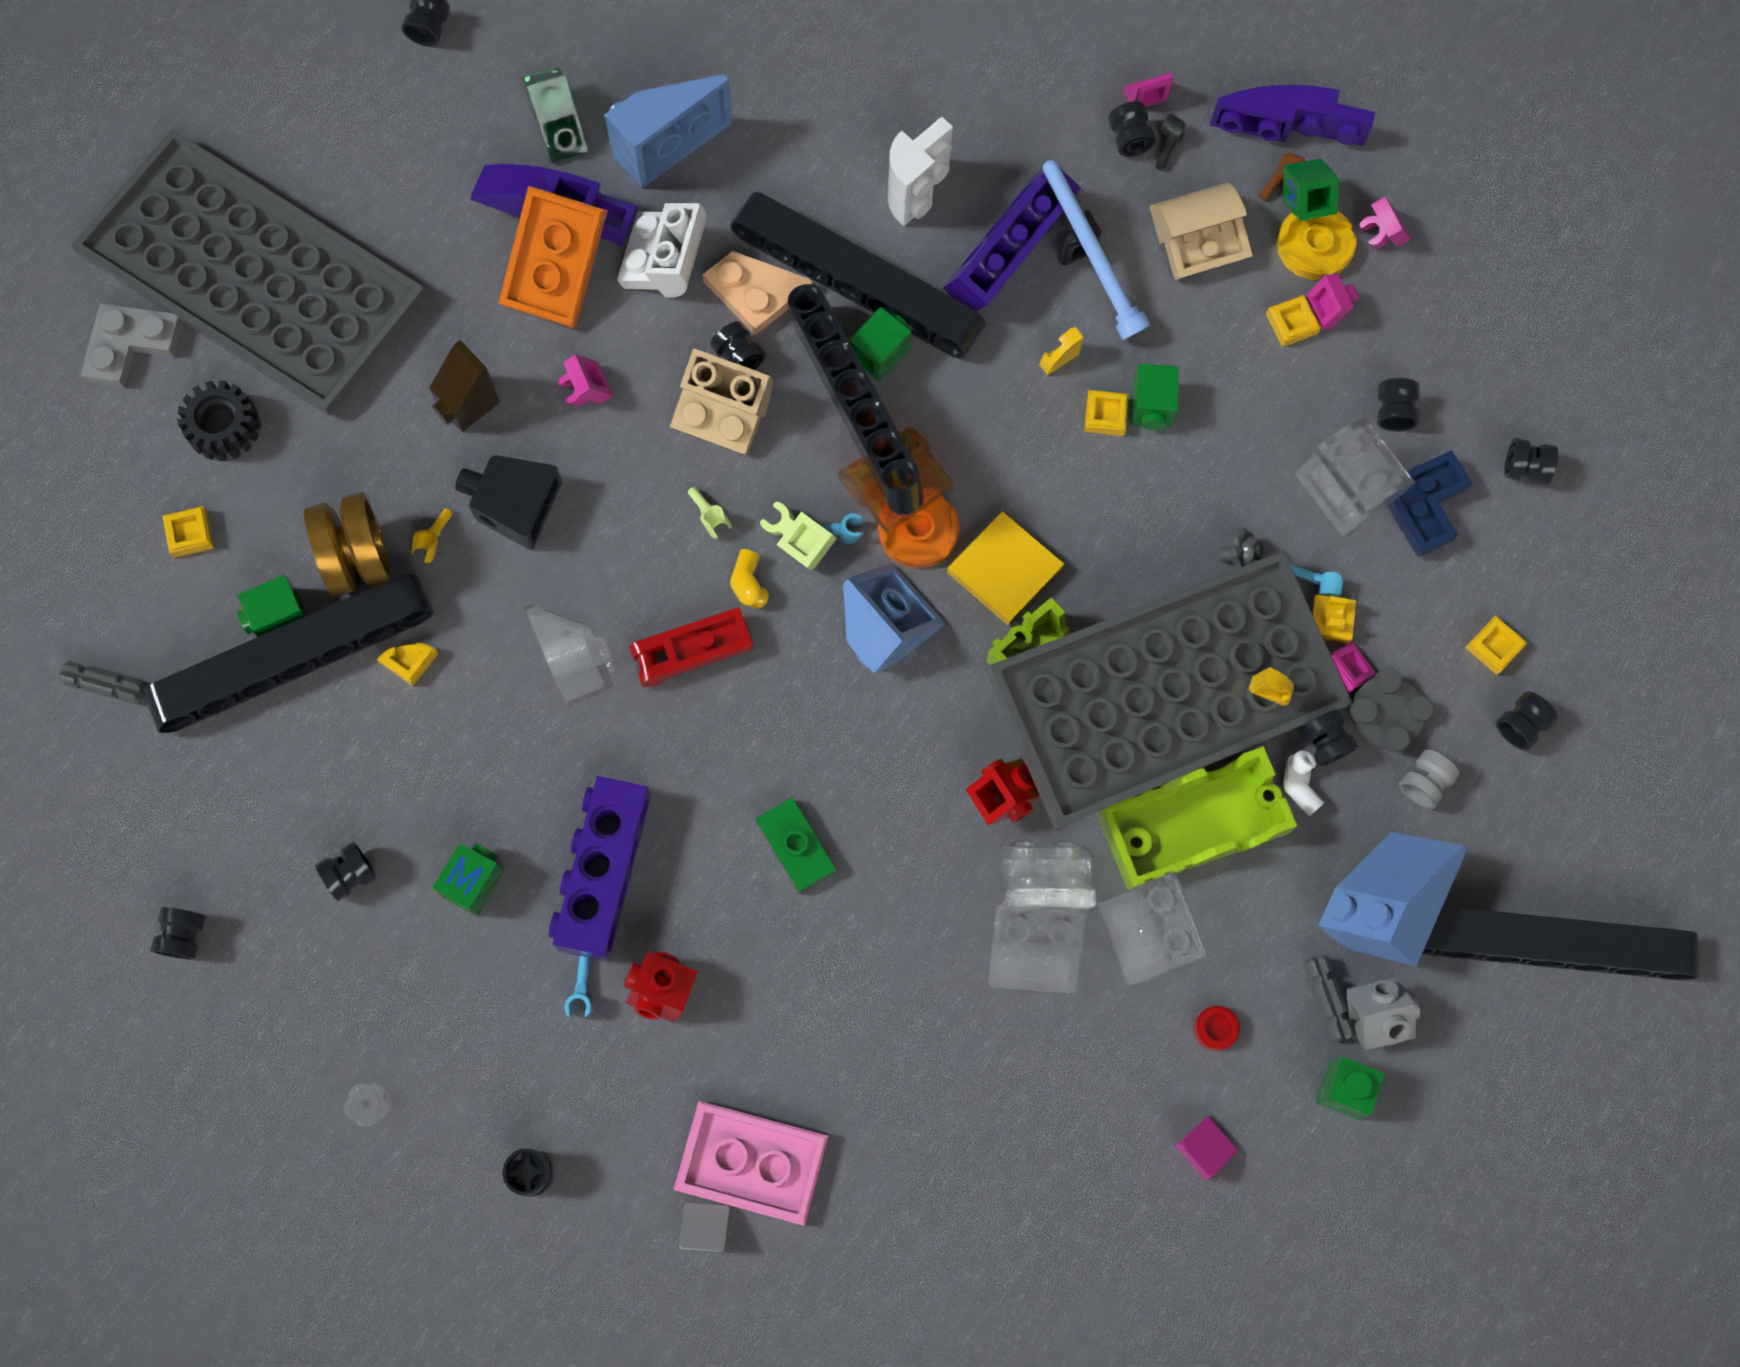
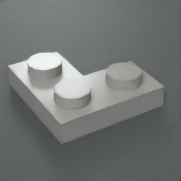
(119, 334)

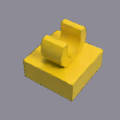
(1334, 617)

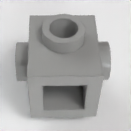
(1382, 1013)

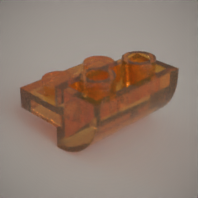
(865, 491)

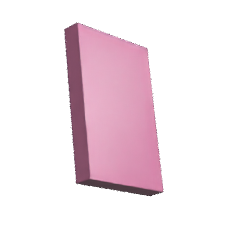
(751, 1163)

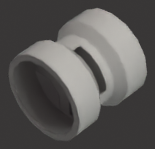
(1429, 779)

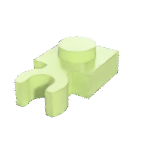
(801, 538)

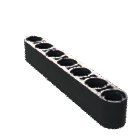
(857, 274)
(856, 400)
(287, 653)
(1564, 943)

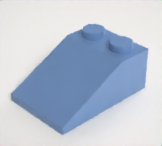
(666, 125)
(1393, 897)

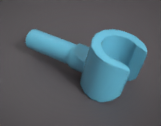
(840, 529)
(1330, 582)
(581, 988)

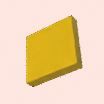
(1005, 568)

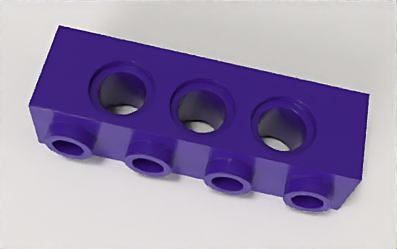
(1007, 243)
(597, 935)

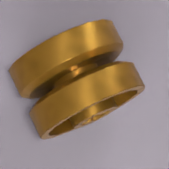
(342, 545)

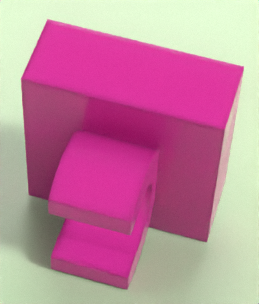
(1389, 223)
(1331, 300)
(587, 380)

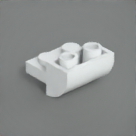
(916, 168)
(663, 249)

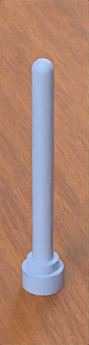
(1129, 318)

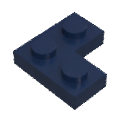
(1419, 507)

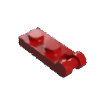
(691, 646)

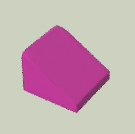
(1150, 90)
(1352, 667)
(1206, 1148)

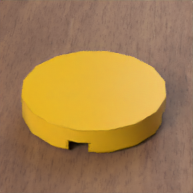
(1316, 245)

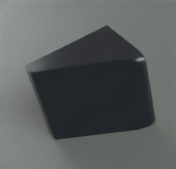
(1072, 248)

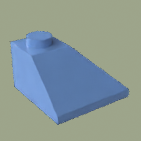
(885, 617)

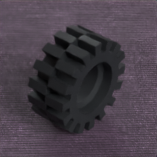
(205, 404)

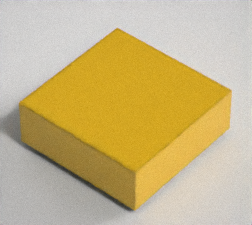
(1293, 320)
(1106, 413)
(188, 531)
(1496, 645)

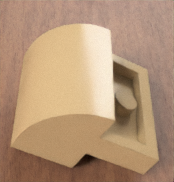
(1202, 230)
(721, 401)

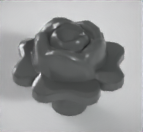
(1244, 549)

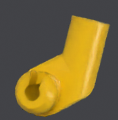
(745, 584)

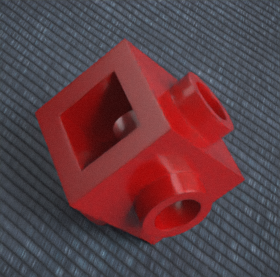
(1004, 791)
(659, 986)

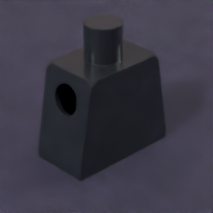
(512, 496)

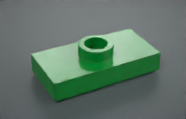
(795, 845)

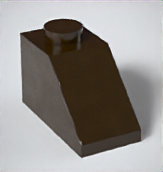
(462, 388)

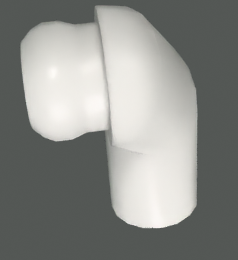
(1297, 781)

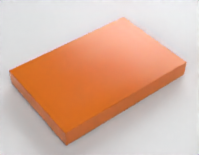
(552, 256)

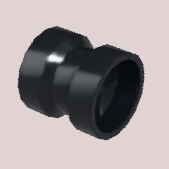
(425, 20)
(1132, 130)
(735, 345)
(1398, 404)
(1531, 461)
(1527, 720)
(1329, 737)
(345, 871)
(178, 933)
(520, 1171)

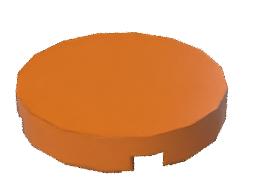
(924, 537)

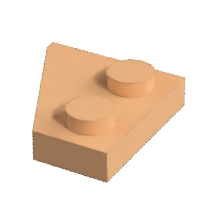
(752, 289)

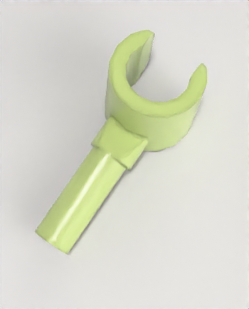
(711, 515)

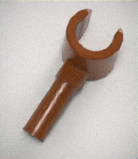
(1287, 158)

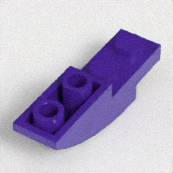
(1302, 108)
(507, 184)

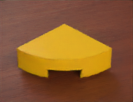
(1070, 348)
(408, 660)
(1272, 686)

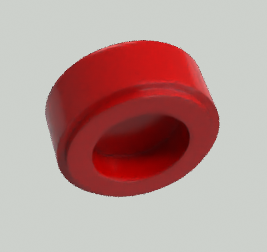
(1216, 1028)

